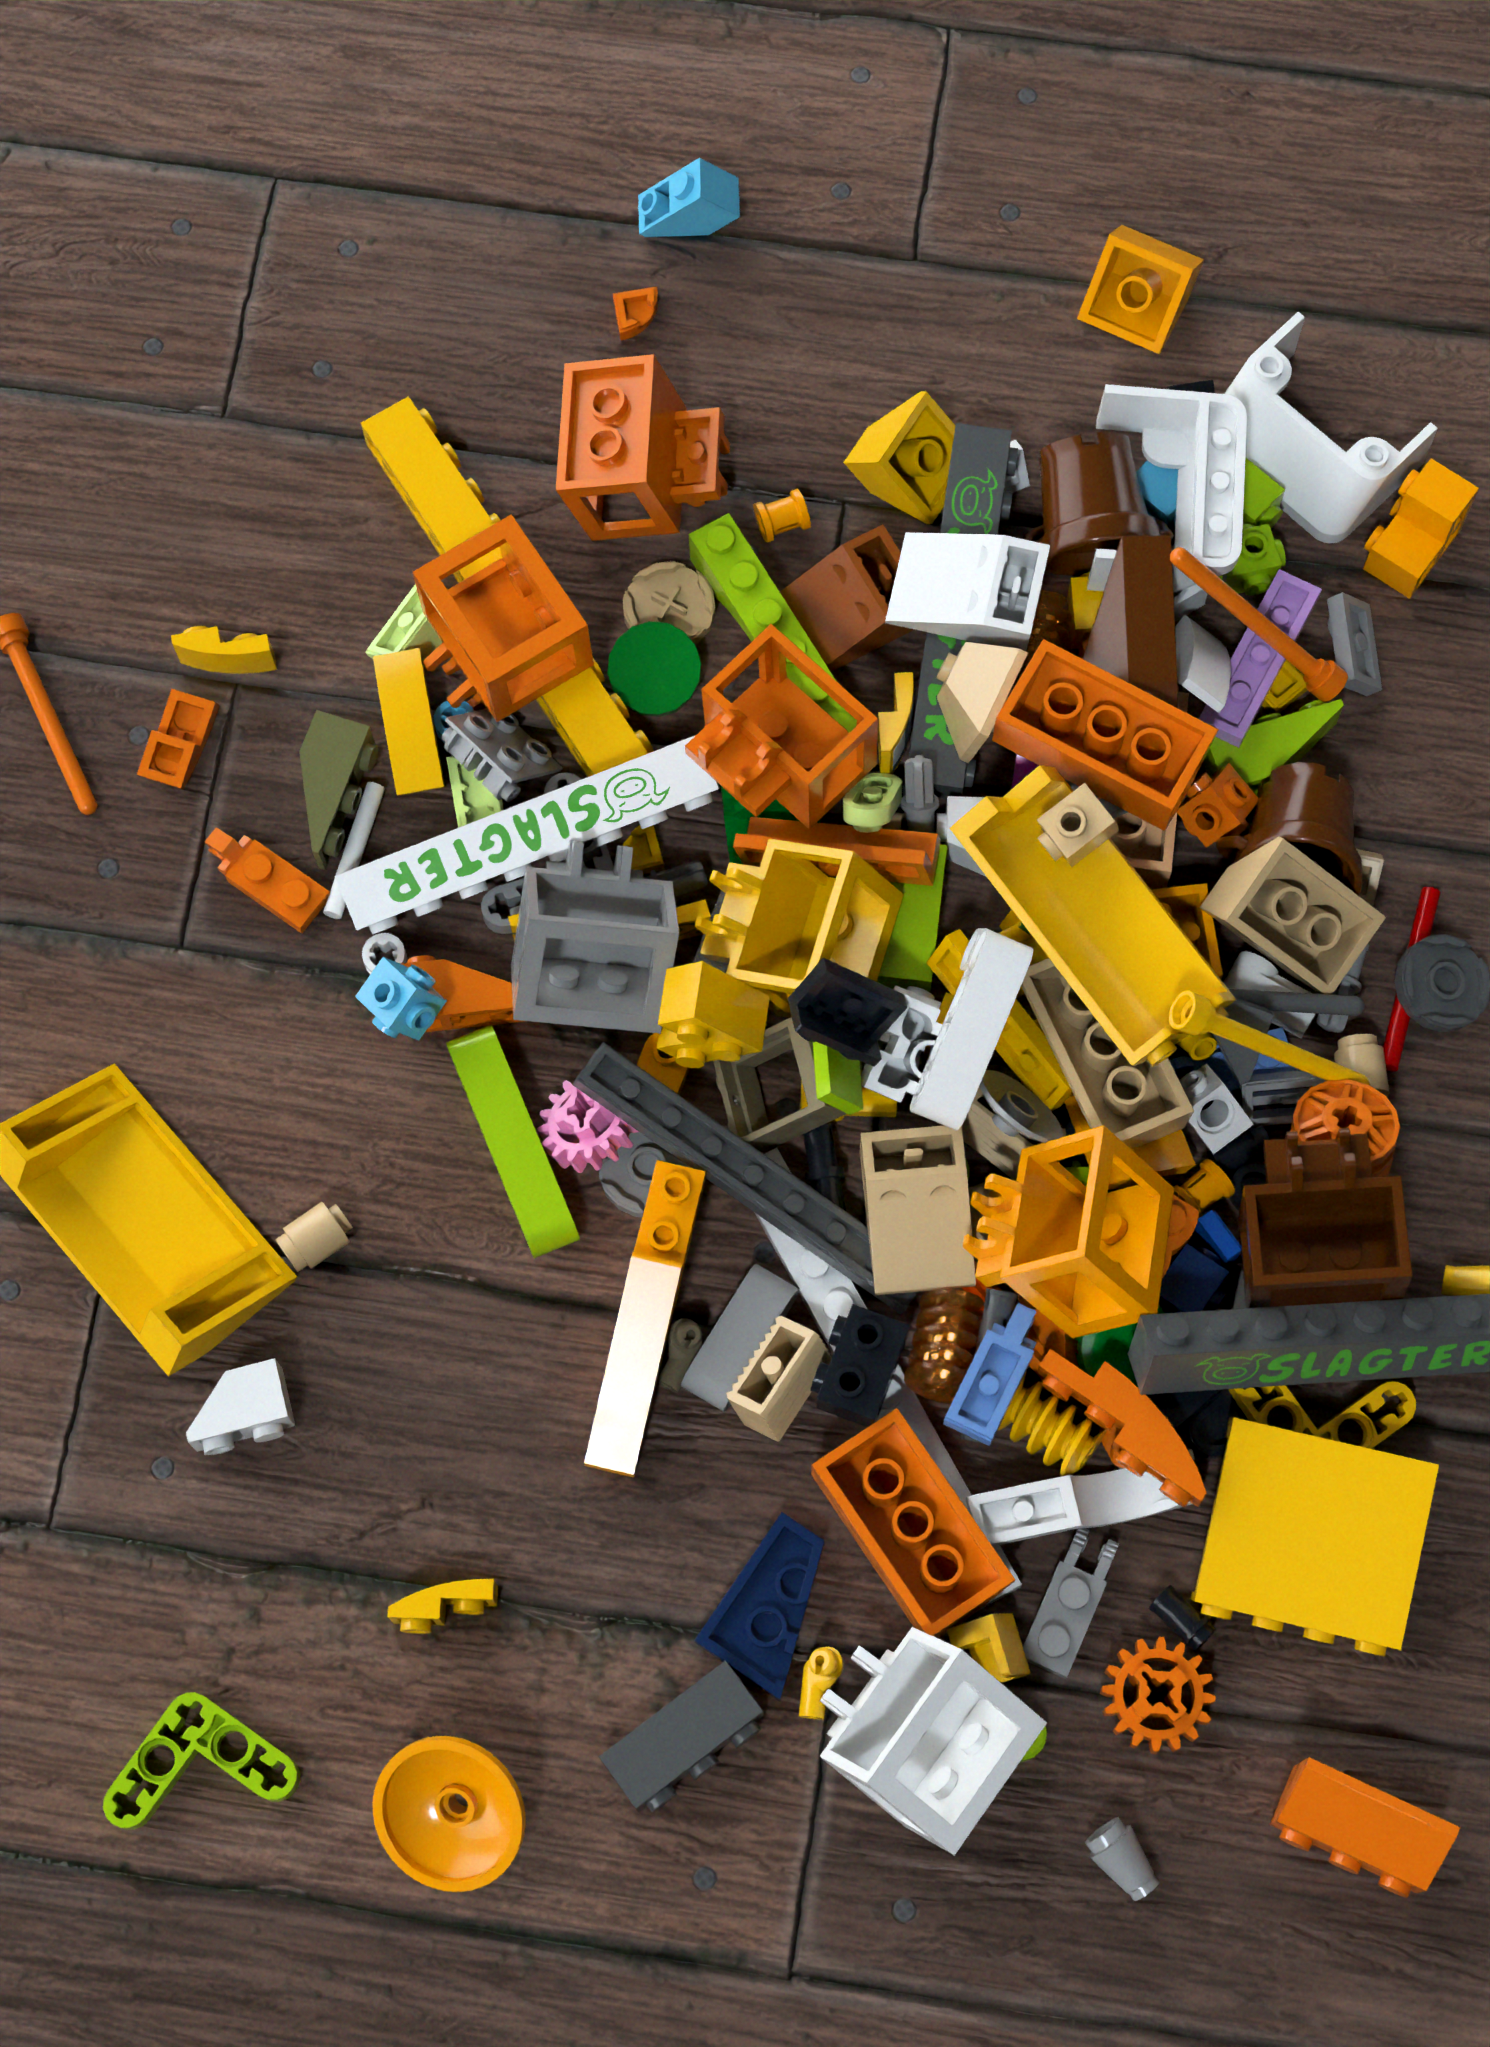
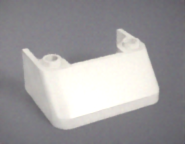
(1207, 444)
(1323, 485)

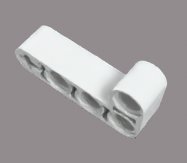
(972, 1027)

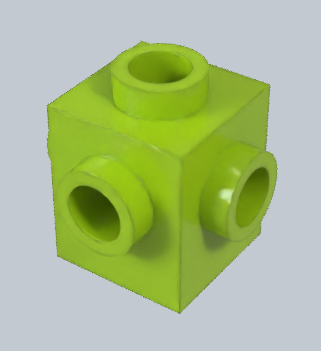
(1258, 561)

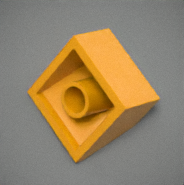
(1139, 288)

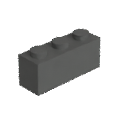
(683, 1738)

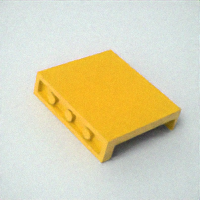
(1315, 1536)

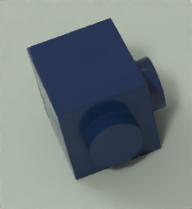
(1193, 1282)

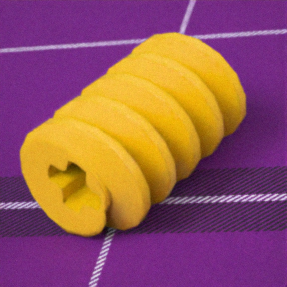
(1050, 1429)

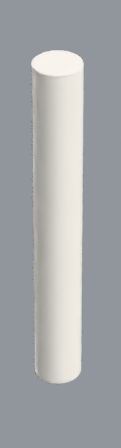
(355, 845)

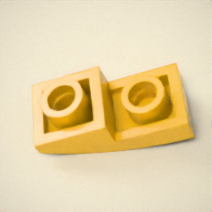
(205, 650)
(428, 1606)

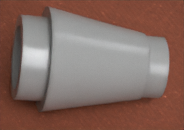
(1122, 1858)

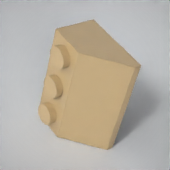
(1294, 914)

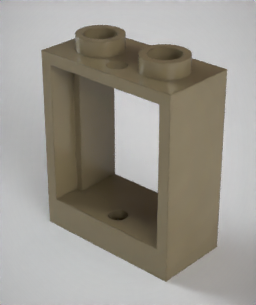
(740, 1083)

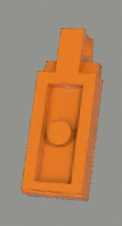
(268, 879)

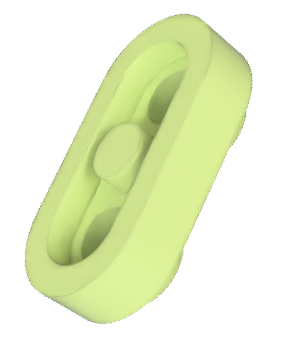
(872, 802)

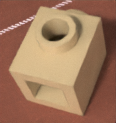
(1076, 826)

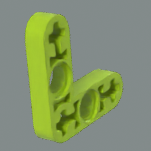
(205, 1741)

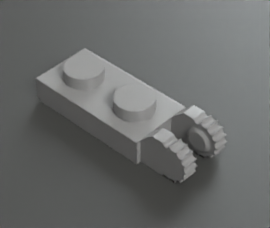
(1067, 1608)

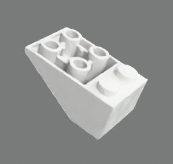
(969, 587)

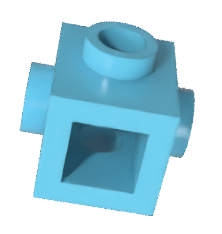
(401, 999)

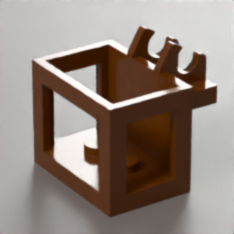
(1323, 1226)

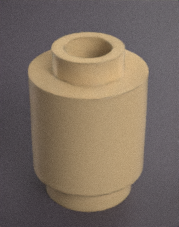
(1364, 1056)
(314, 1236)

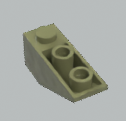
(332, 767)

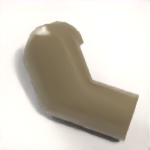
(683, 1346)

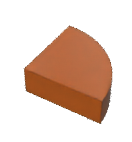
(635, 310)

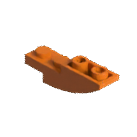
(1146, 1435)

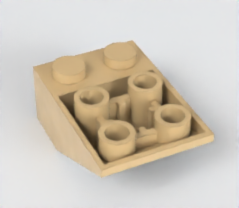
(917, 1209)

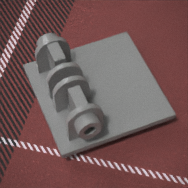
(497, 751)

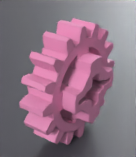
(587, 1125)

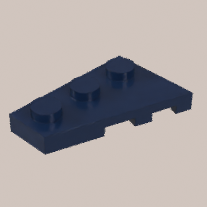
(765, 1607)

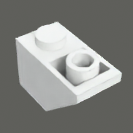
(243, 1406)

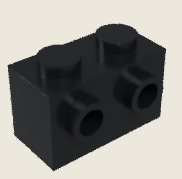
(860, 1366)

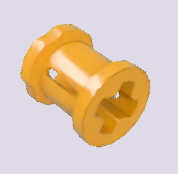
(782, 515)
(1205, 1187)

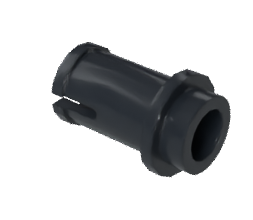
(1241, 1150)
(1183, 1618)

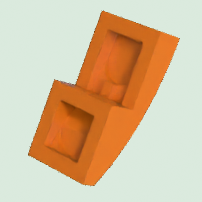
(180, 739)

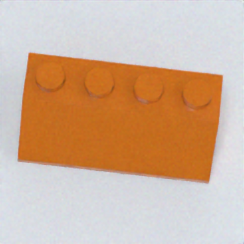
(1104, 734)
(911, 1525)

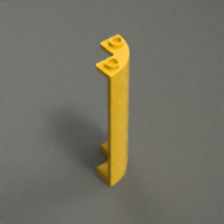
(1091, 920)

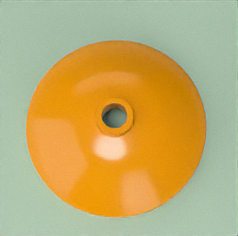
(435, 1835)

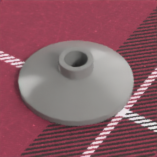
(1018, 1108)

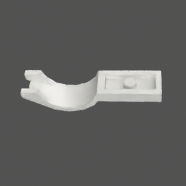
(1067, 1504)

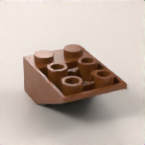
(847, 598)

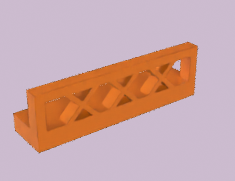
(895, 854)

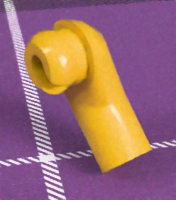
(819, 1674)

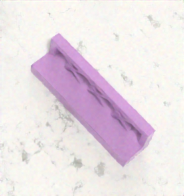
(1258, 664)

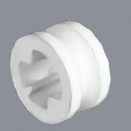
(385, 943)

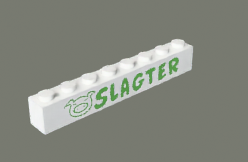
(523, 834)

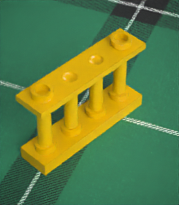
(1022, 1038)

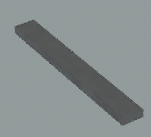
(733, 1166)

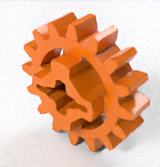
(1141, 1675)

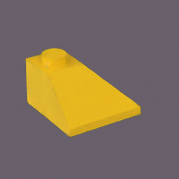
(907, 457)

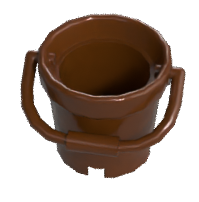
(1089, 501)
(1308, 813)

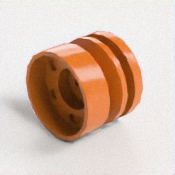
(1351, 1106)

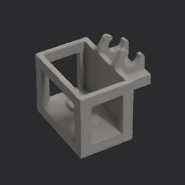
(593, 944)

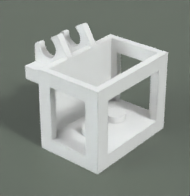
(929, 1737)

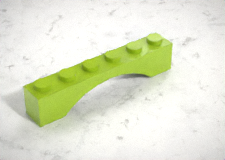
(755, 602)

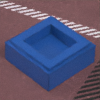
(1217, 1238)

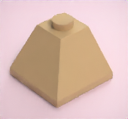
(975, 692)

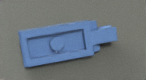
(993, 1378)

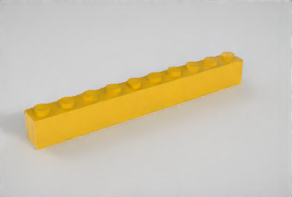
(451, 513)

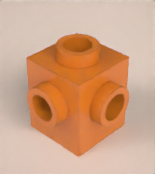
(1217, 805)

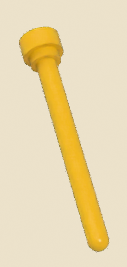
(1196, 1016)

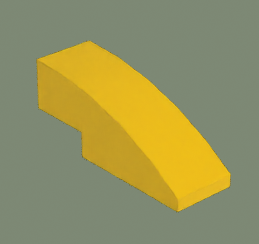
(408, 722)

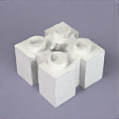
(898, 1068)

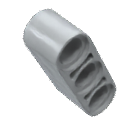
(737, 1335)

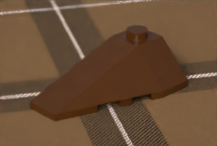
(1137, 619)

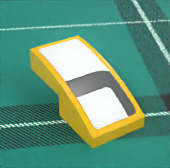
(896, 726)

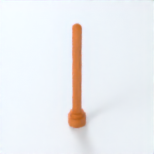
(14, 642)
(1322, 677)

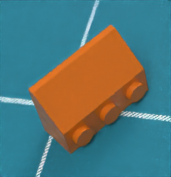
(1362, 1827)

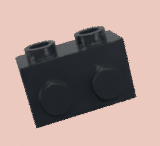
(844, 1011)

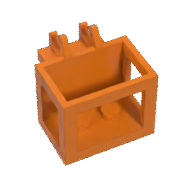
(634, 434)
(503, 625)
(778, 738)

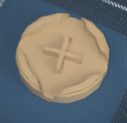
(673, 596)

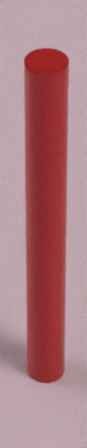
(1399, 1019)

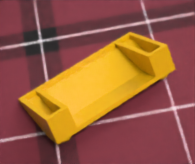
(140, 1217)

